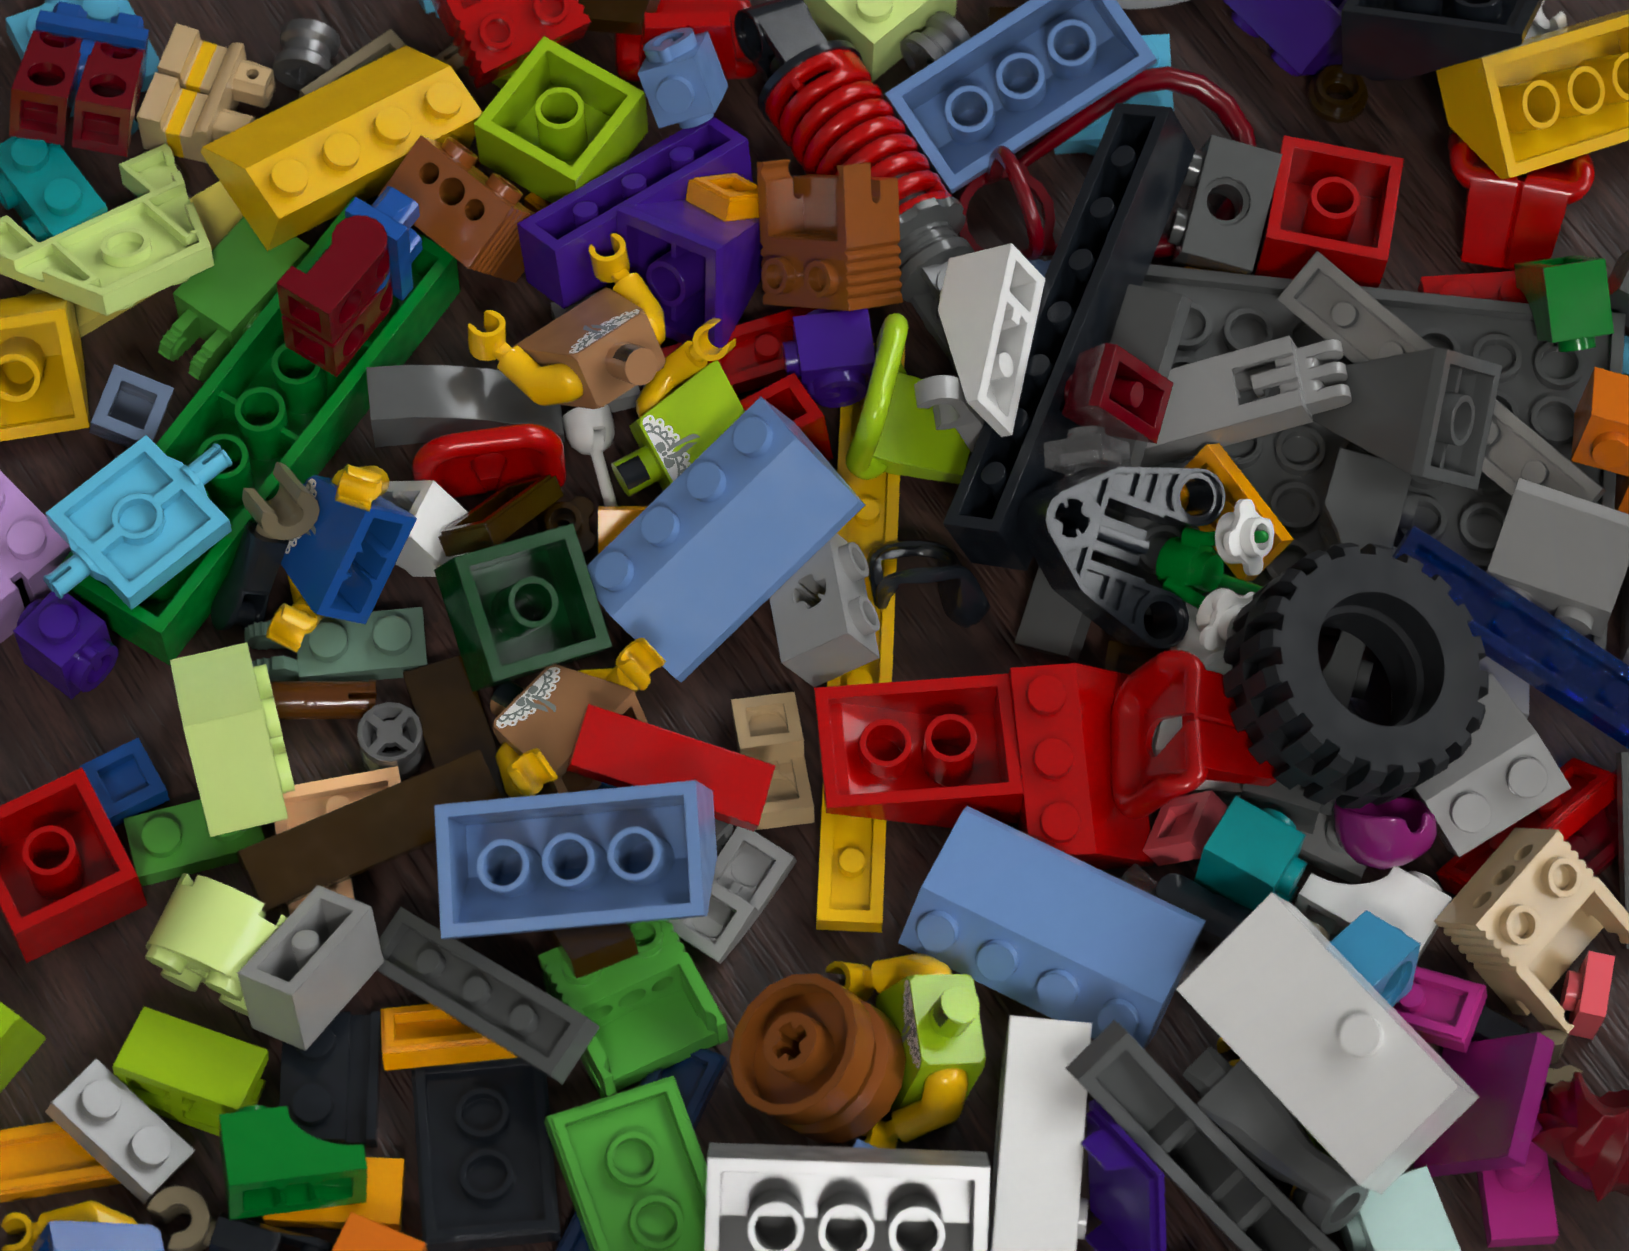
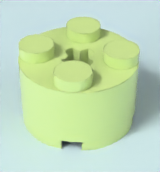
(209, 937)

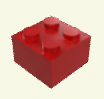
(1330, 204)
(62, 866)

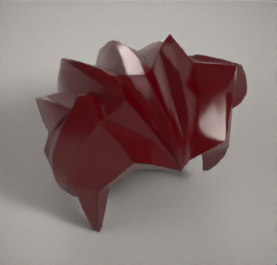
(1587, 1136)

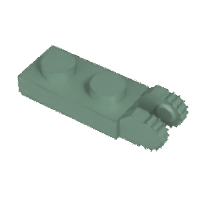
(349, 650)

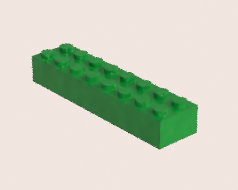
(266, 410)

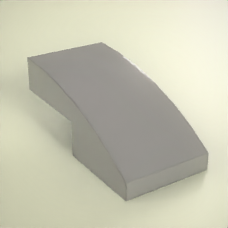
(743, 884)

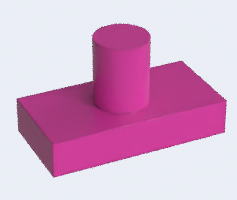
(1519, 1202)

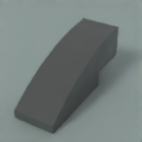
(436, 400)

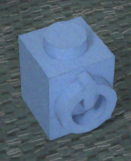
(682, 78)

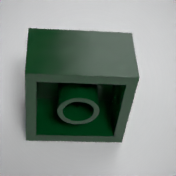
(522, 607)

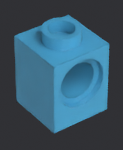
(1380, 955)

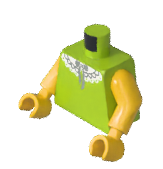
(679, 414)
(939, 1036)

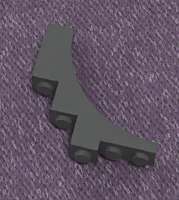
(1191, 1147)

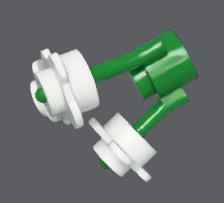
(1192, 567)

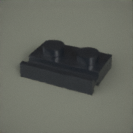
(336, 1081)

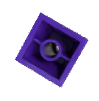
(693, 264)

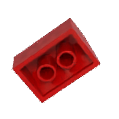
(1066, 764)

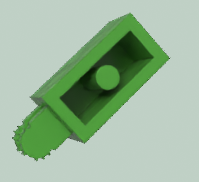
(227, 297)

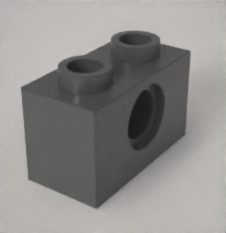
(1248, 180)

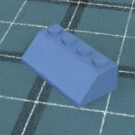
(1017, 82)
(722, 538)
(575, 859)
(1050, 929)

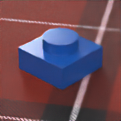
(126, 782)

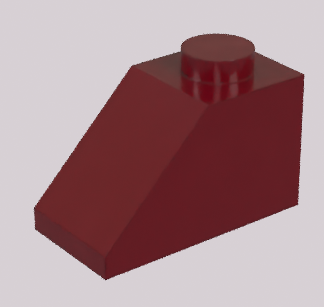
(1117, 393)

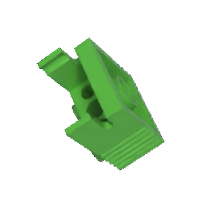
(647, 1008)

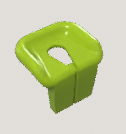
(891, 429)

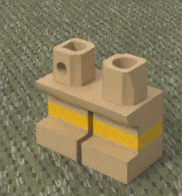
(199, 92)

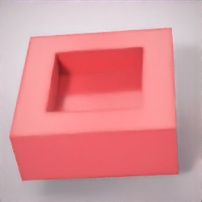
(1184, 828)
(1587, 994)

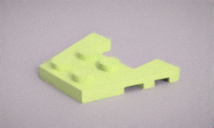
(122, 252)

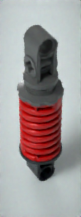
(837, 116)

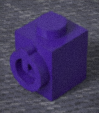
(831, 355)
(65, 644)

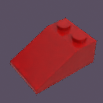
(920, 749)

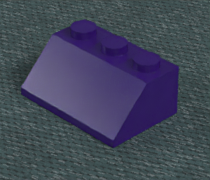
(1301, 32)

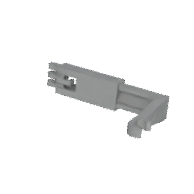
(1203, 397)

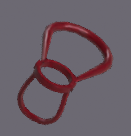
(1005, 166)

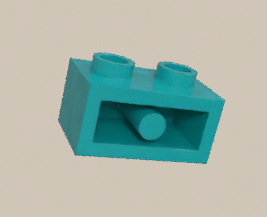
(45, 188)
(1252, 856)

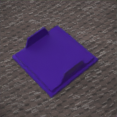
(1123, 1189)

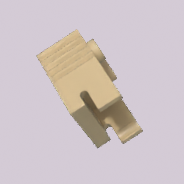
(1531, 919)

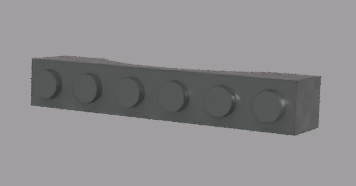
(1361, 507)

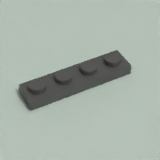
(484, 996)

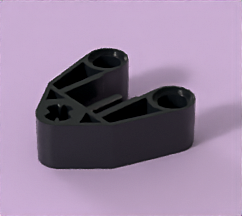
(1065, 547)

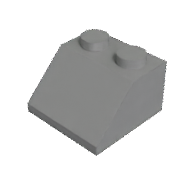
(1563, 555)
(1495, 780)

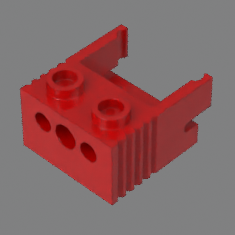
(502, 33)

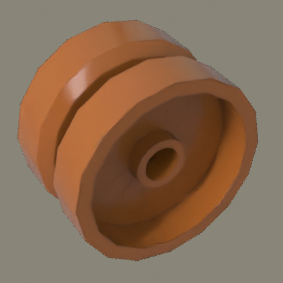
(817, 1058)

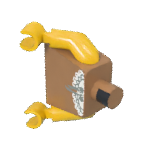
(590, 350)
(543, 719)

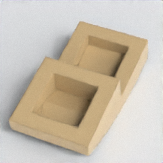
(772, 732)

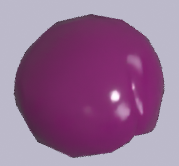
(1385, 833)

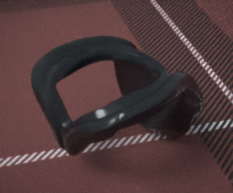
(958, 587)

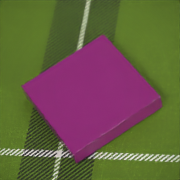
(1500, 1124)

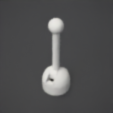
(591, 434)

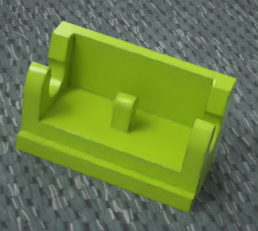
(189, 1070)

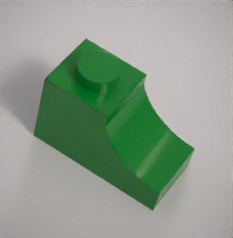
(1567, 299)
(281, 1168)

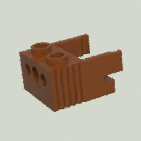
(463, 207)
(829, 238)

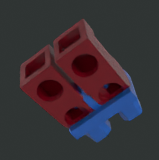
(85, 63)
(353, 282)

